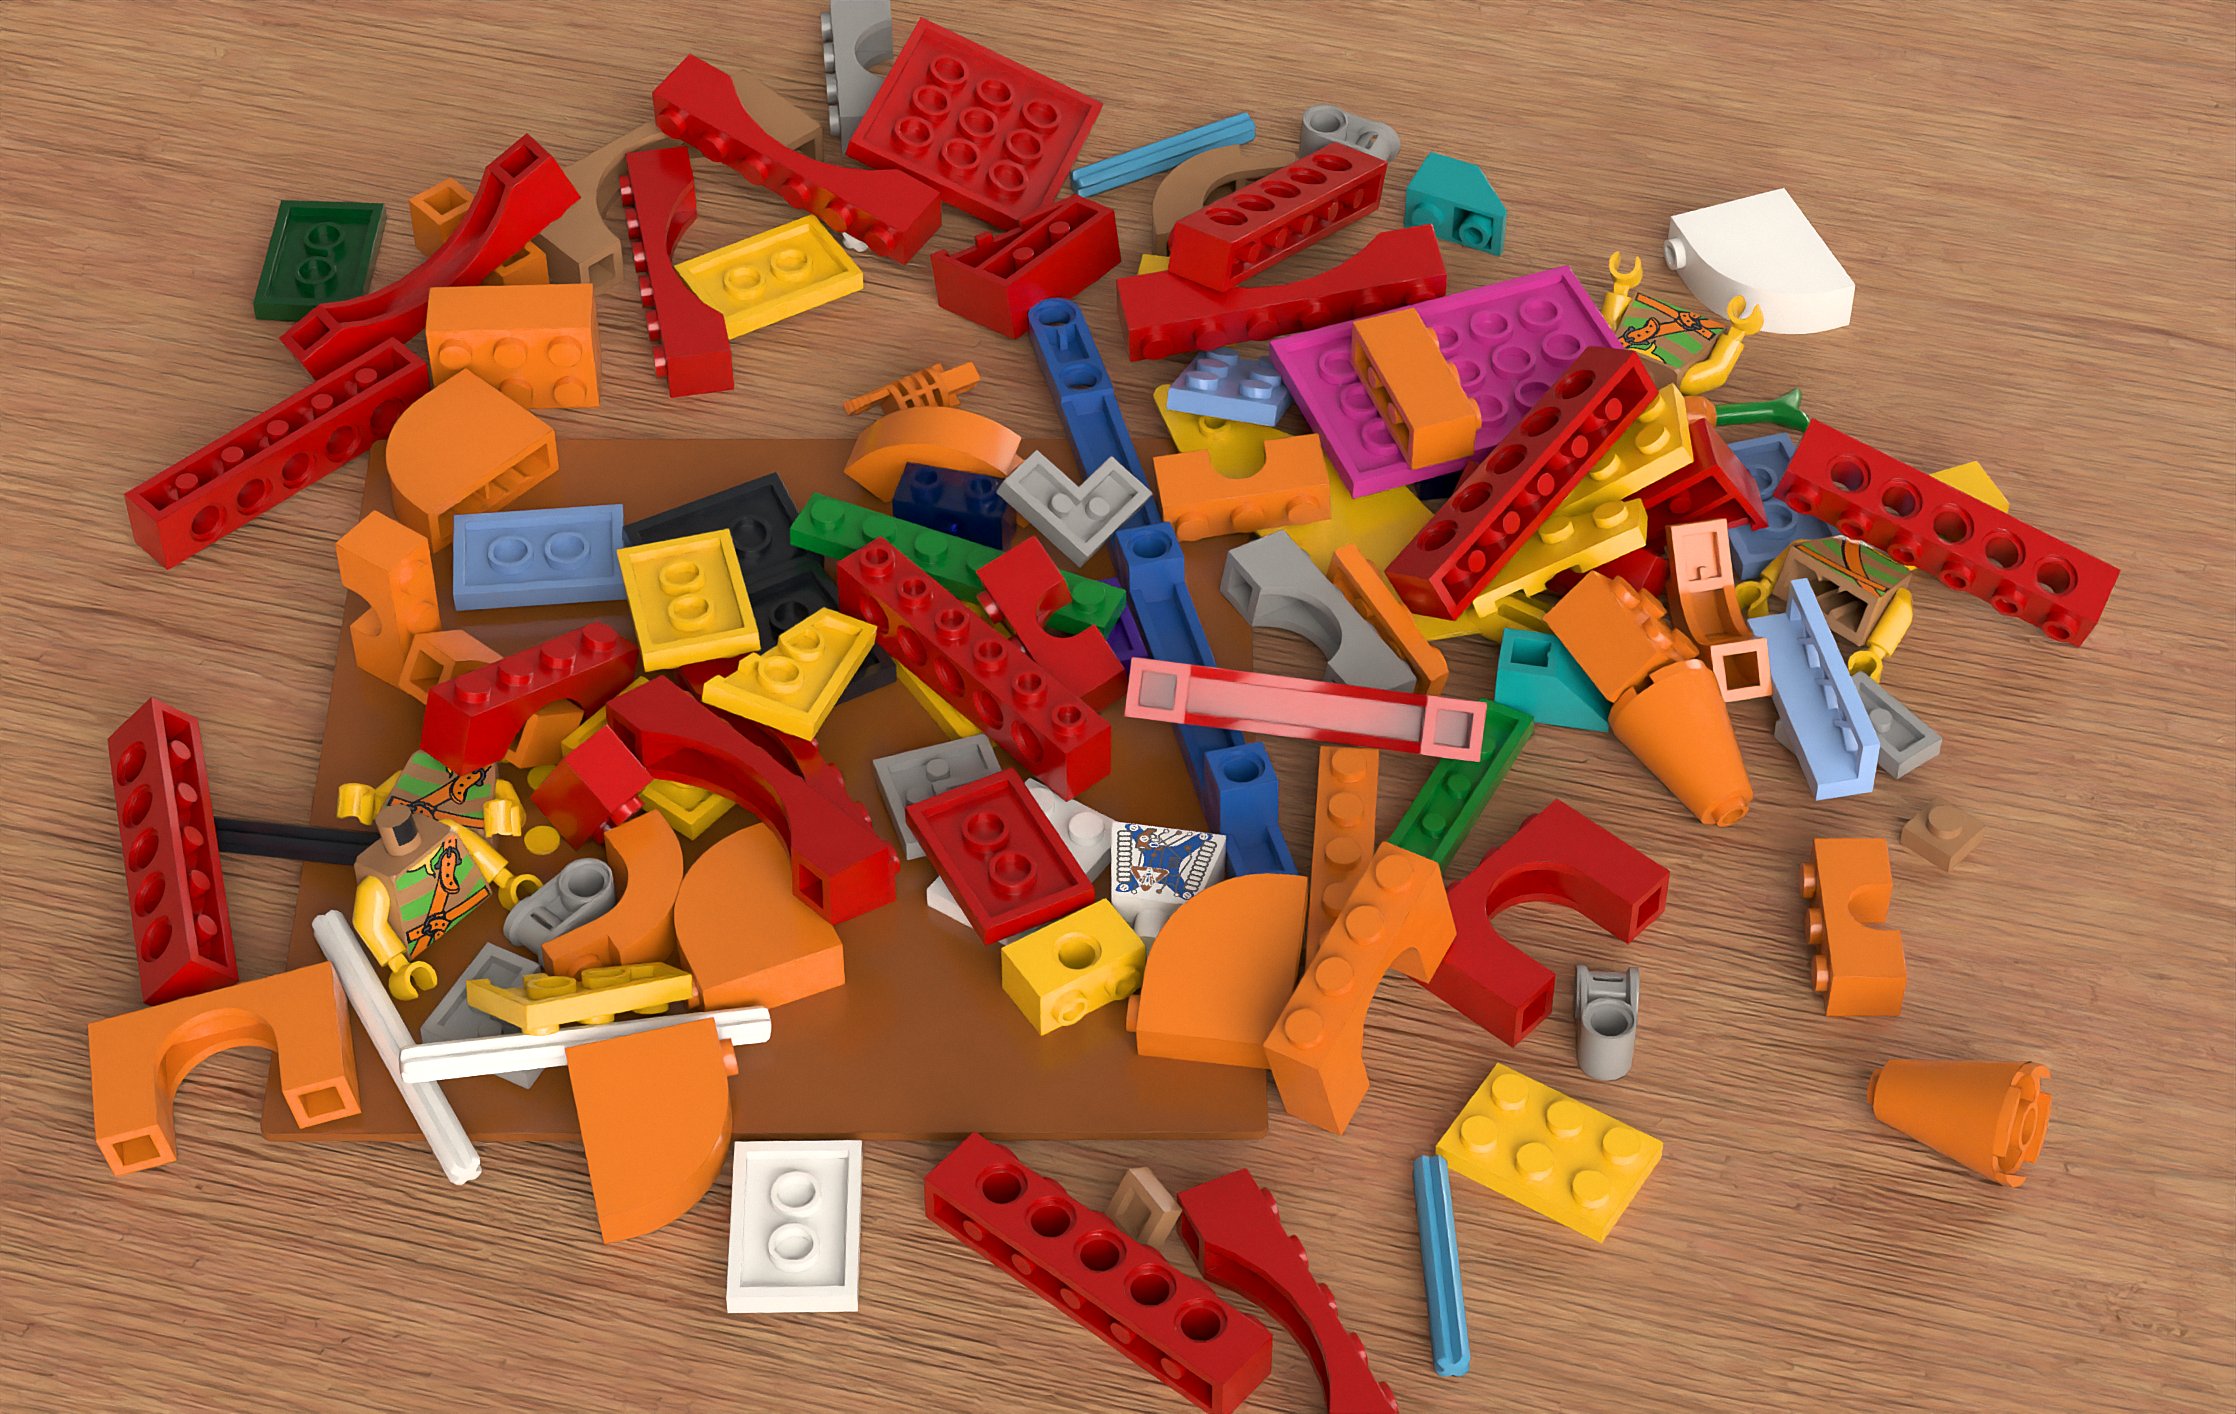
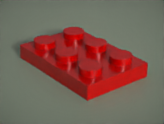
(999, 856)

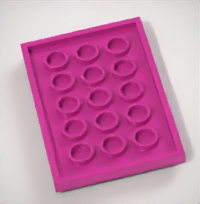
(1501, 337)

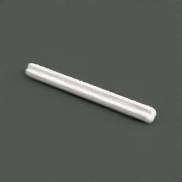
(389, 1036)
(527, 1052)

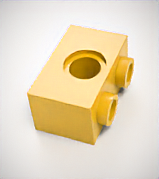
(1073, 966)

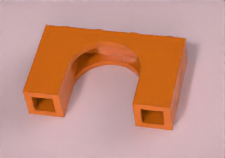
(1390, 921)
(148, 1053)

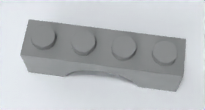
(859, 40)
(1282, 588)

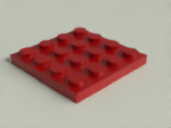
(974, 126)

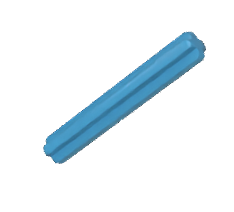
(1160, 155)
(1441, 1266)

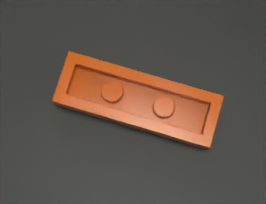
(1393, 621)

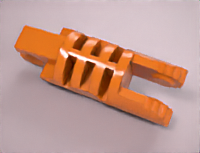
(924, 388)

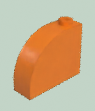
(464, 454)
(747, 930)
(1222, 972)
(653, 1122)

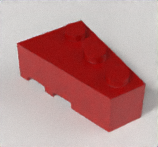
(1046, 257)
(1703, 490)

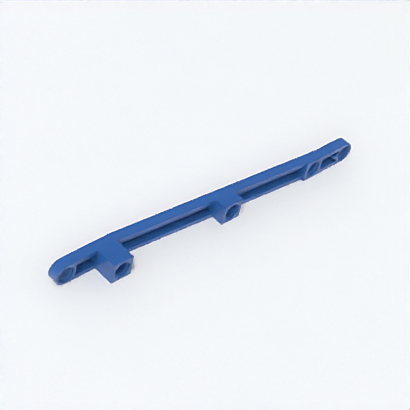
(1229, 776)

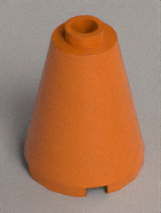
(1687, 740)
(1967, 1110)

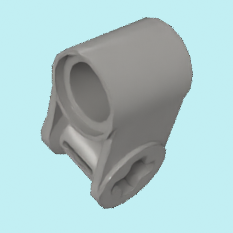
(1329, 124)
(566, 902)
(1605, 1020)

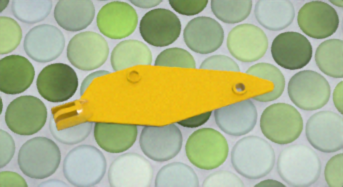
(1375, 523)

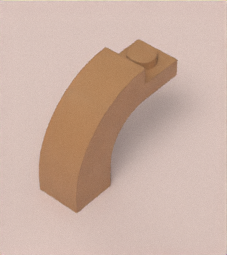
(1204, 181)

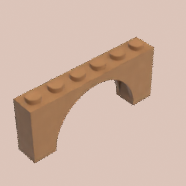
(579, 242)

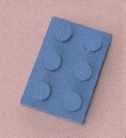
(1231, 388)
(1755, 550)
(537, 557)

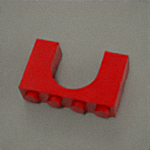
(1549, 859)

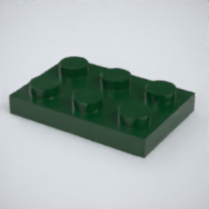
(318, 256)

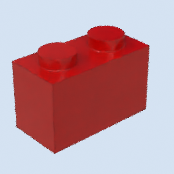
(593, 789)

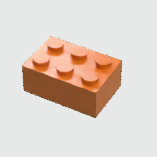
(520, 339)

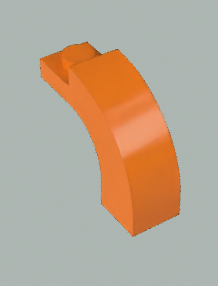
(931, 438)
(1708, 611)
(641, 926)

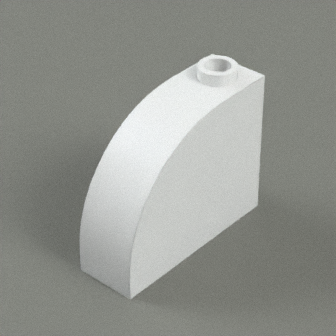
(1766, 255)

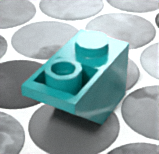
(1457, 204)
(1547, 682)

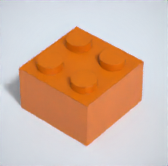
(1617, 634)

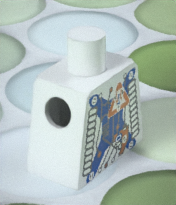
(1159, 871)

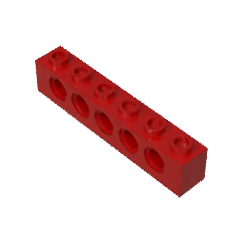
(1276, 216)
(275, 454)
(1521, 482)
(1974, 527)
(976, 669)
(171, 855)
(1008, 1214)

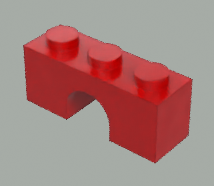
(1024, 592)

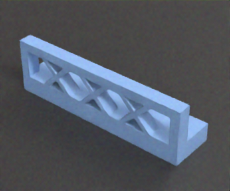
(1818, 698)

